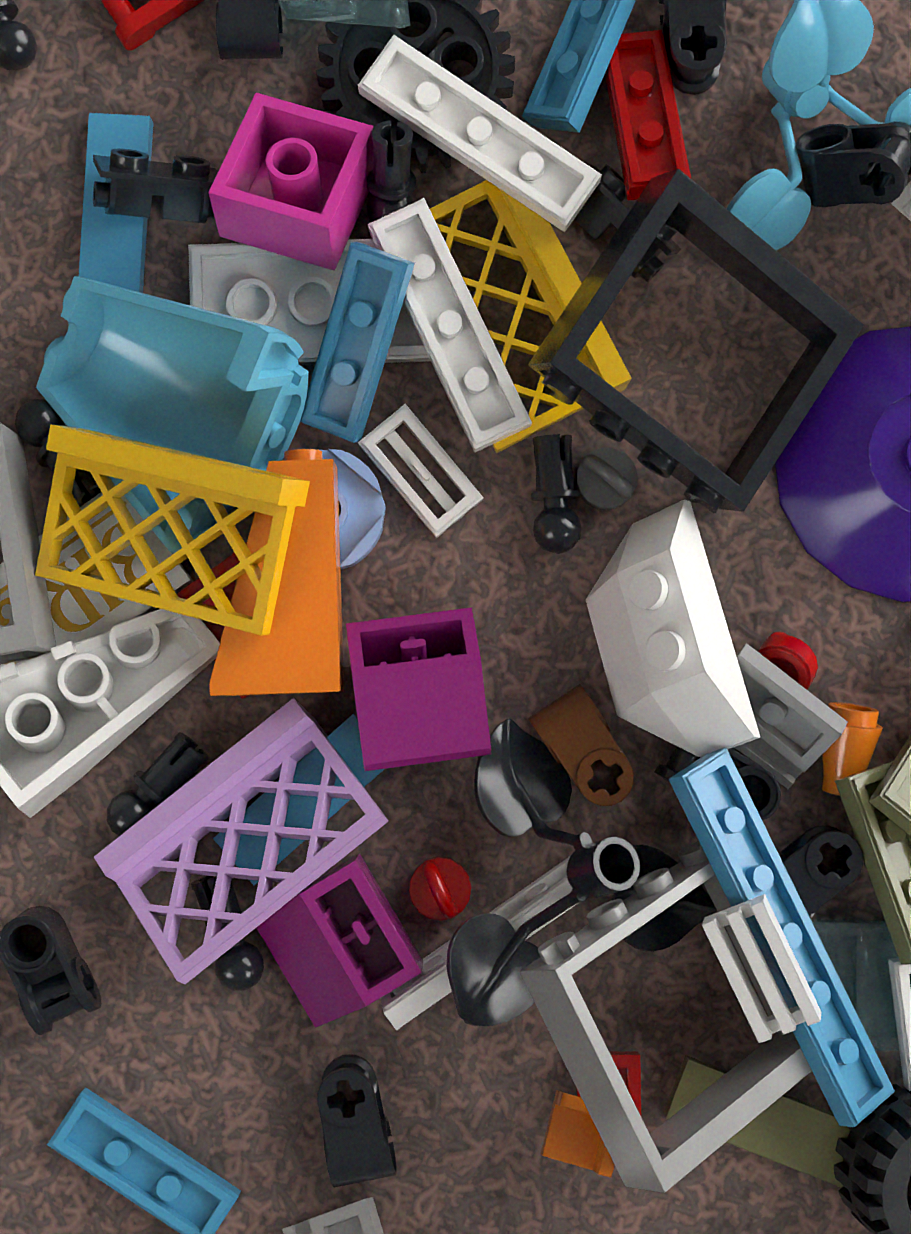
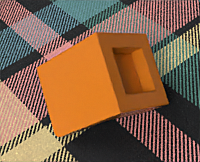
(574, 1137)

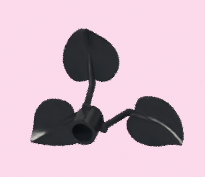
(525, 789)

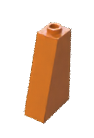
(306, 625)

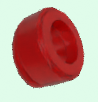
(791, 657)
(440, 888)

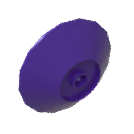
(850, 468)

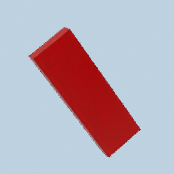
(644, 111)

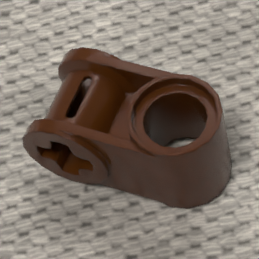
(577, 739)

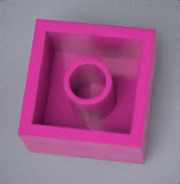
(293, 181)

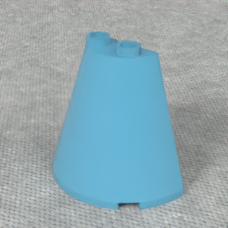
(174, 382)

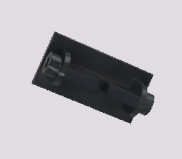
(134, 179)
(610, 206)

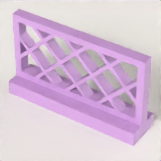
(203, 806)

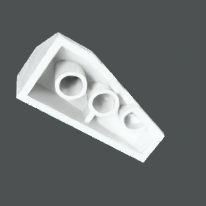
(88, 697)

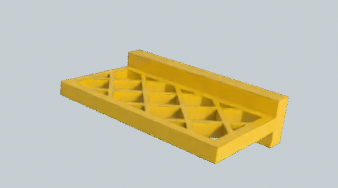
(553, 280)
(181, 473)

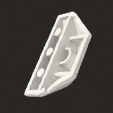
(669, 638)

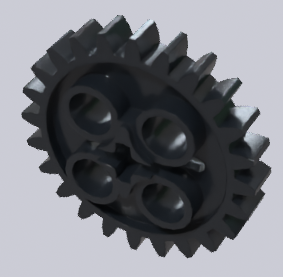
(360, 45)

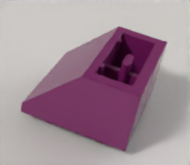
(418, 689)
(341, 943)

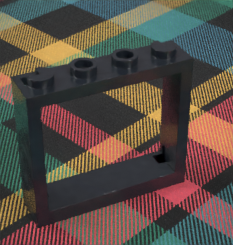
(757, 267)

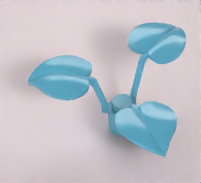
(810, 46)

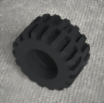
(879, 1166)

